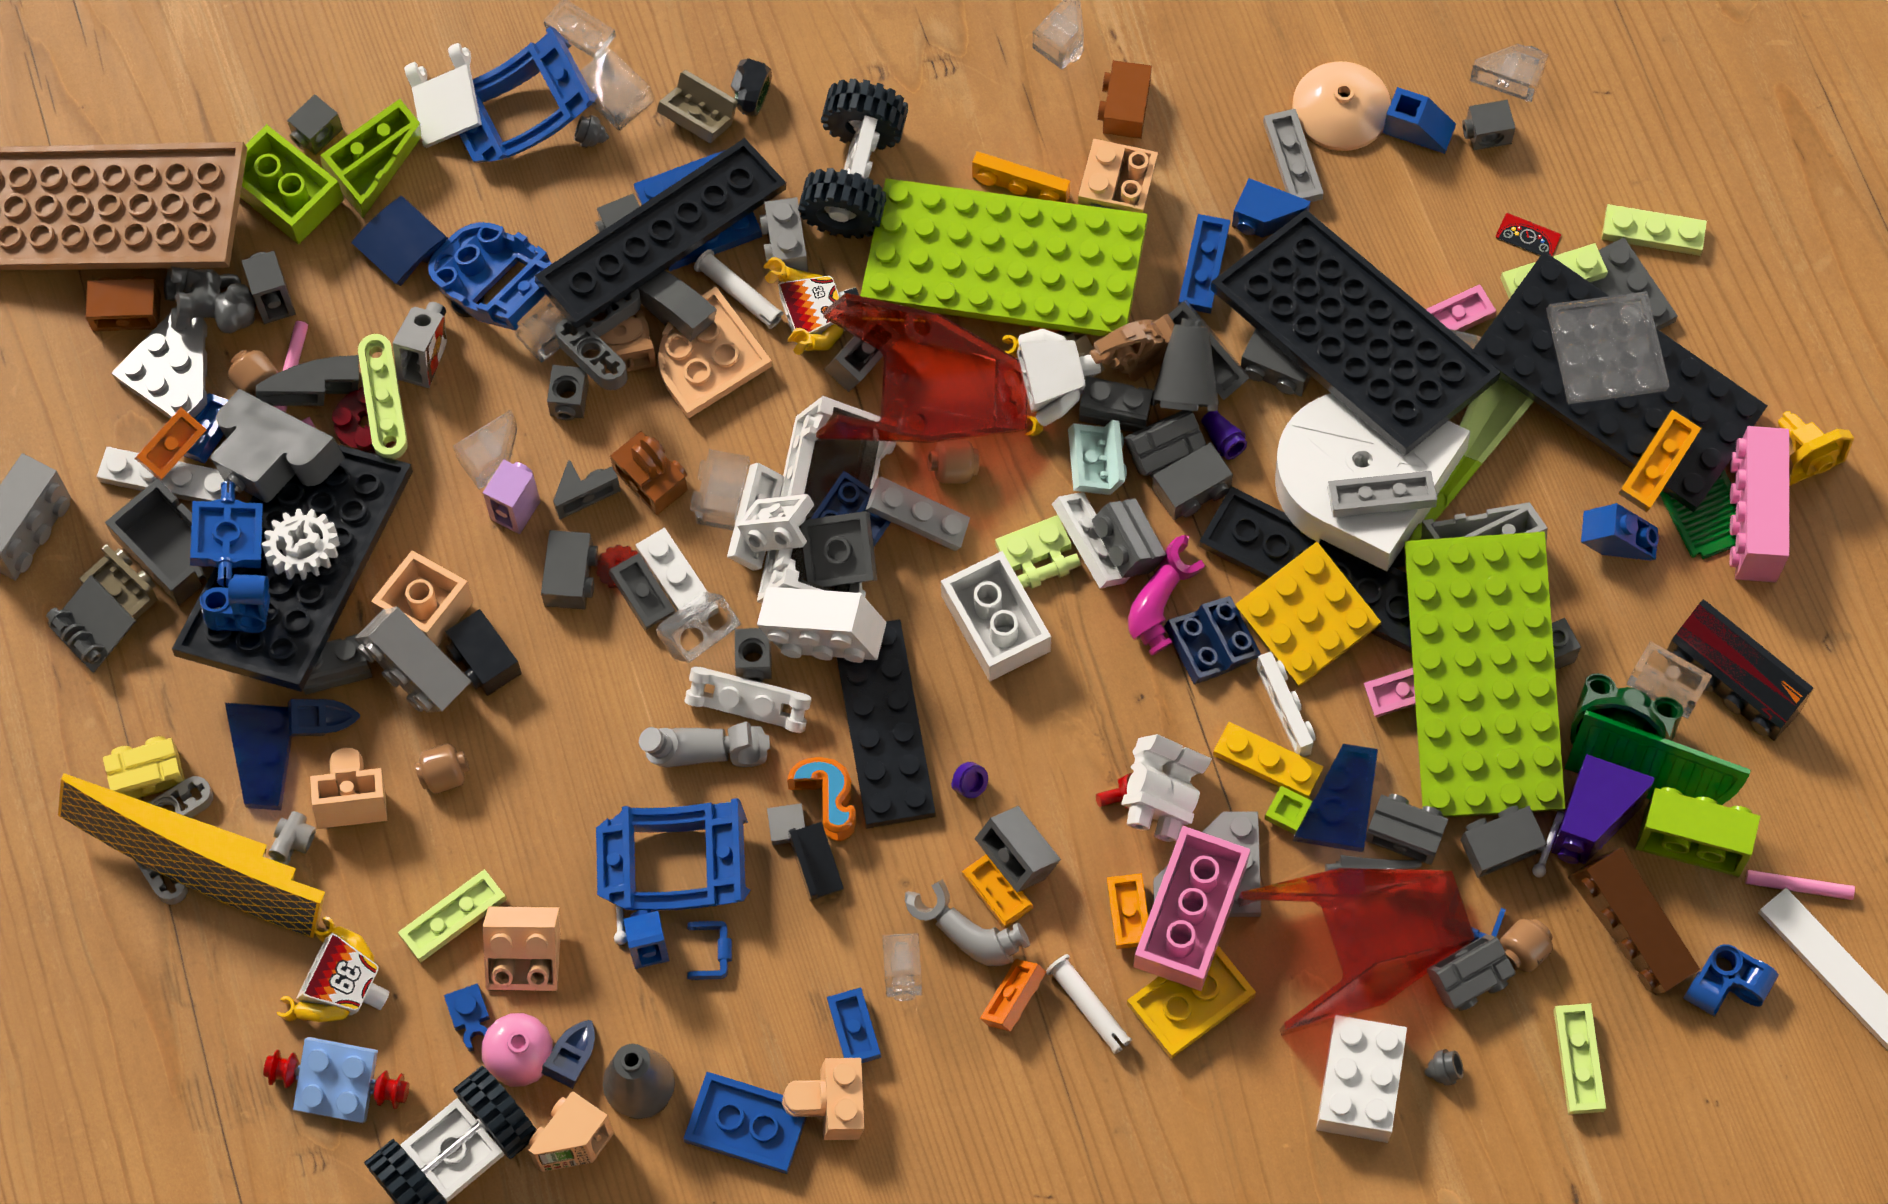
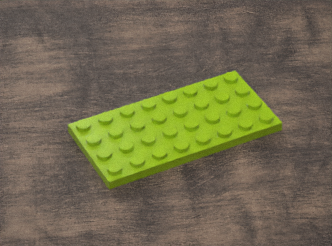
(1005, 258)
(1484, 674)

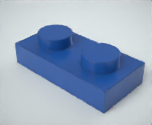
(207, 442)
(854, 1025)

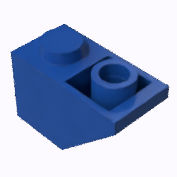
(1418, 121)
(1619, 533)

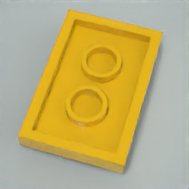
(1182, 1014)

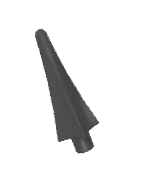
(1369, 863)

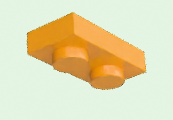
(1127, 909)

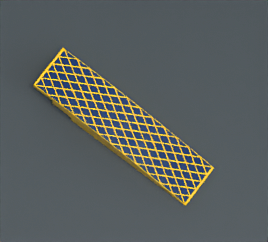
(193, 854)

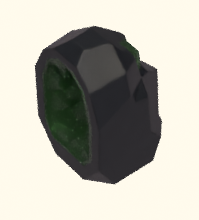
(751, 86)

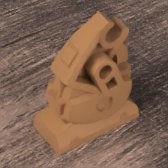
(629, 341)
(1135, 346)

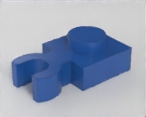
(468, 1011)

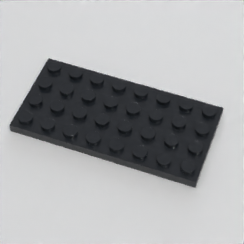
(1355, 331)
(1525, 354)
(304, 612)

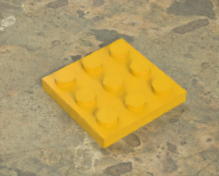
(1308, 614)

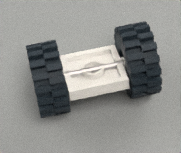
(847, 199)
(454, 1144)

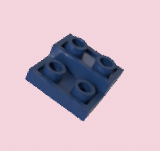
(399, 240)
(847, 497)
(1212, 640)

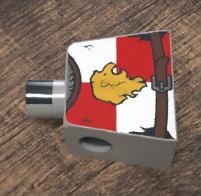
(420, 344)

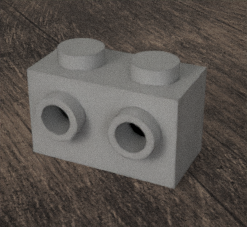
(785, 233)

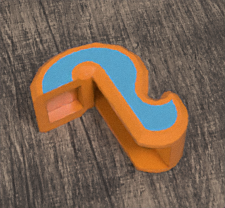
(836, 785)

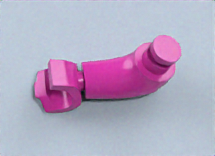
(1148, 608)

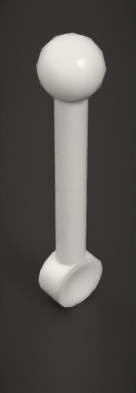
(1539, 869)
(620, 937)

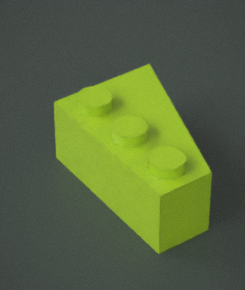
(372, 155)

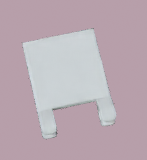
(447, 102)

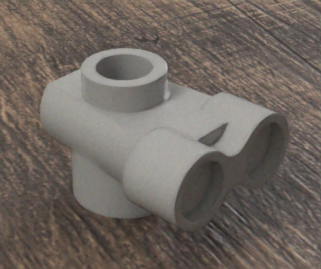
(291, 835)

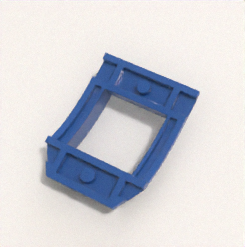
(564, 80)
(723, 855)

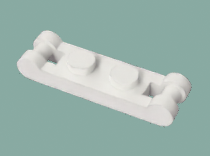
(748, 698)

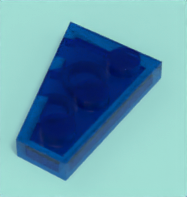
(261, 752)
(1343, 803)

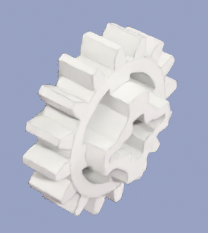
(301, 544)

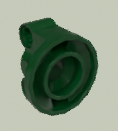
(1628, 707)

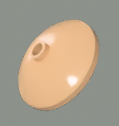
(1337, 120)

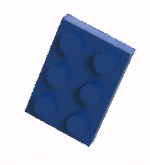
(744, 1123)

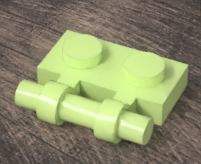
(1035, 544)

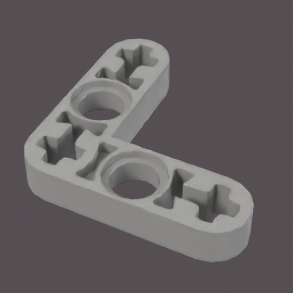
(193, 808)

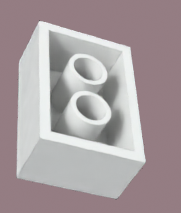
(996, 616)
(821, 624)
(1361, 1078)

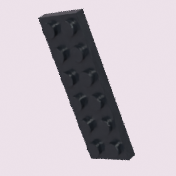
(886, 734)

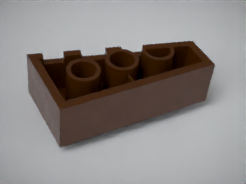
(1634, 920)

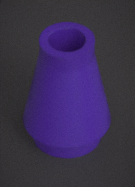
(1225, 436)

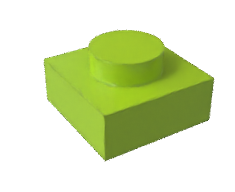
(1288, 810)

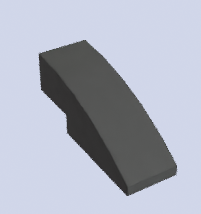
(677, 303)
(1227, 370)
(310, 382)

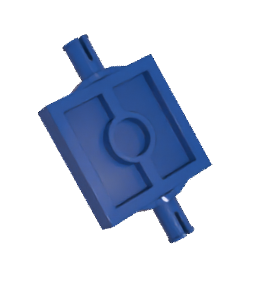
(226, 533)

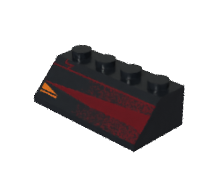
(1741, 671)

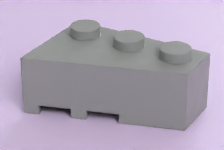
(1496, 521)

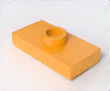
(996, 891)

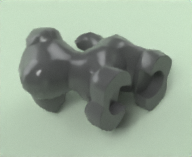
(200, 297)

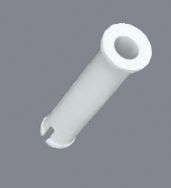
(738, 289)
(1088, 1003)

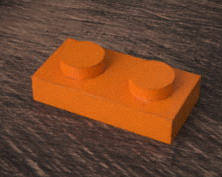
(170, 444)
(1013, 995)

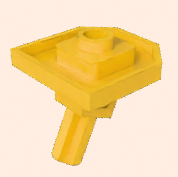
(1812, 448)

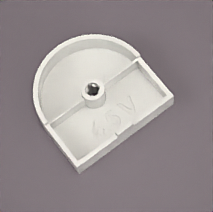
(1333, 444)

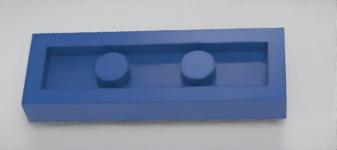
(1204, 262)

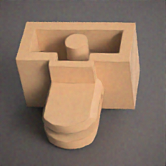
(348, 793)
(833, 1099)

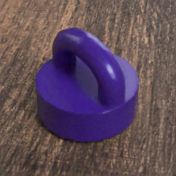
(970, 780)

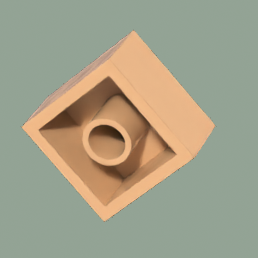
(427, 595)

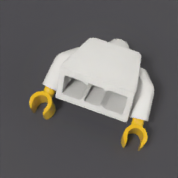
(1050, 374)

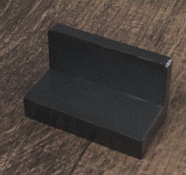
(815, 861)

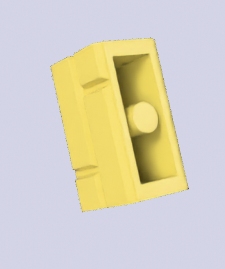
(144, 768)

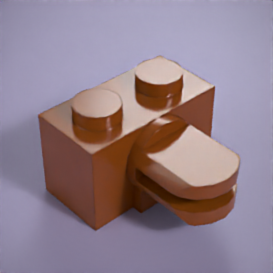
(649, 472)

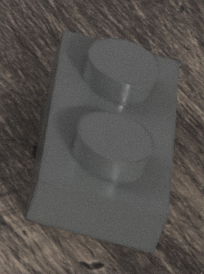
(641, 591)

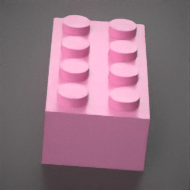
(1761, 504)
(1191, 908)

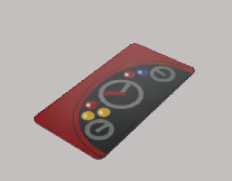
(1527, 235)

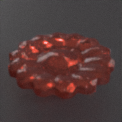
(610, 559)

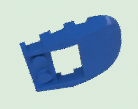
(477, 260)

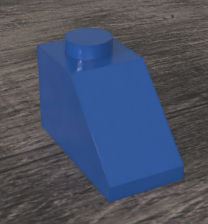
(1265, 209)
(646, 938)

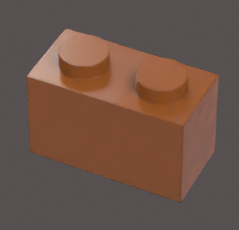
(1126, 99)
(123, 304)

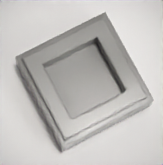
(783, 819)

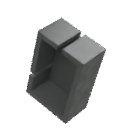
(160, 540)

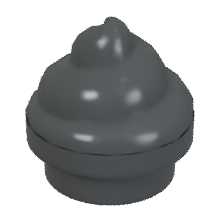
(590, 131)
(1445, 1067)

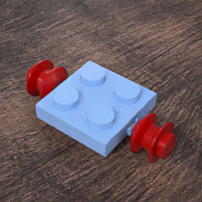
(335, 1079)

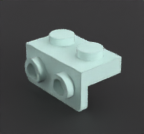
(1097, 457)

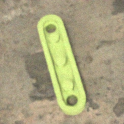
(382, 396)

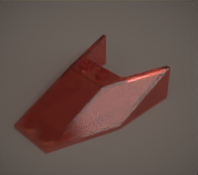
(935, 377)
(1382, 929)

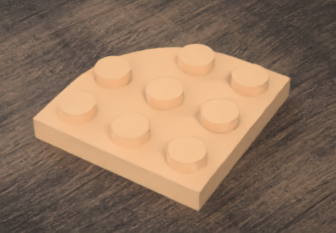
(711, 363)

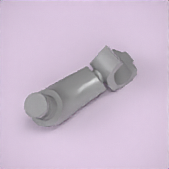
(690, 746)
(983, 945)

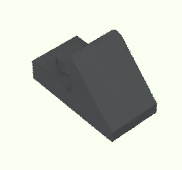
(577, 494)

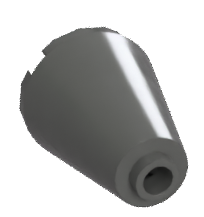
(1187, 370)
(638, 1082)

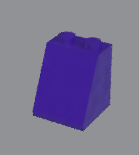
(1598, 807)

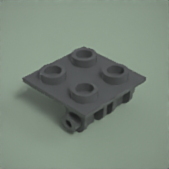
(91, 623)

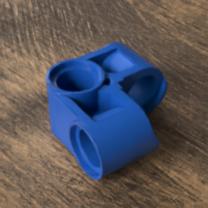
(242, 604)
(1748, 980)

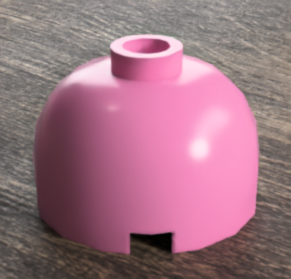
(516, 1049)

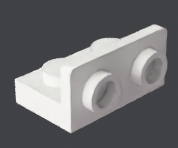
(776, 523)

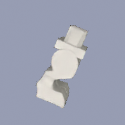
(1165, 793)

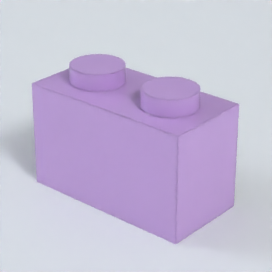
(512, 496)

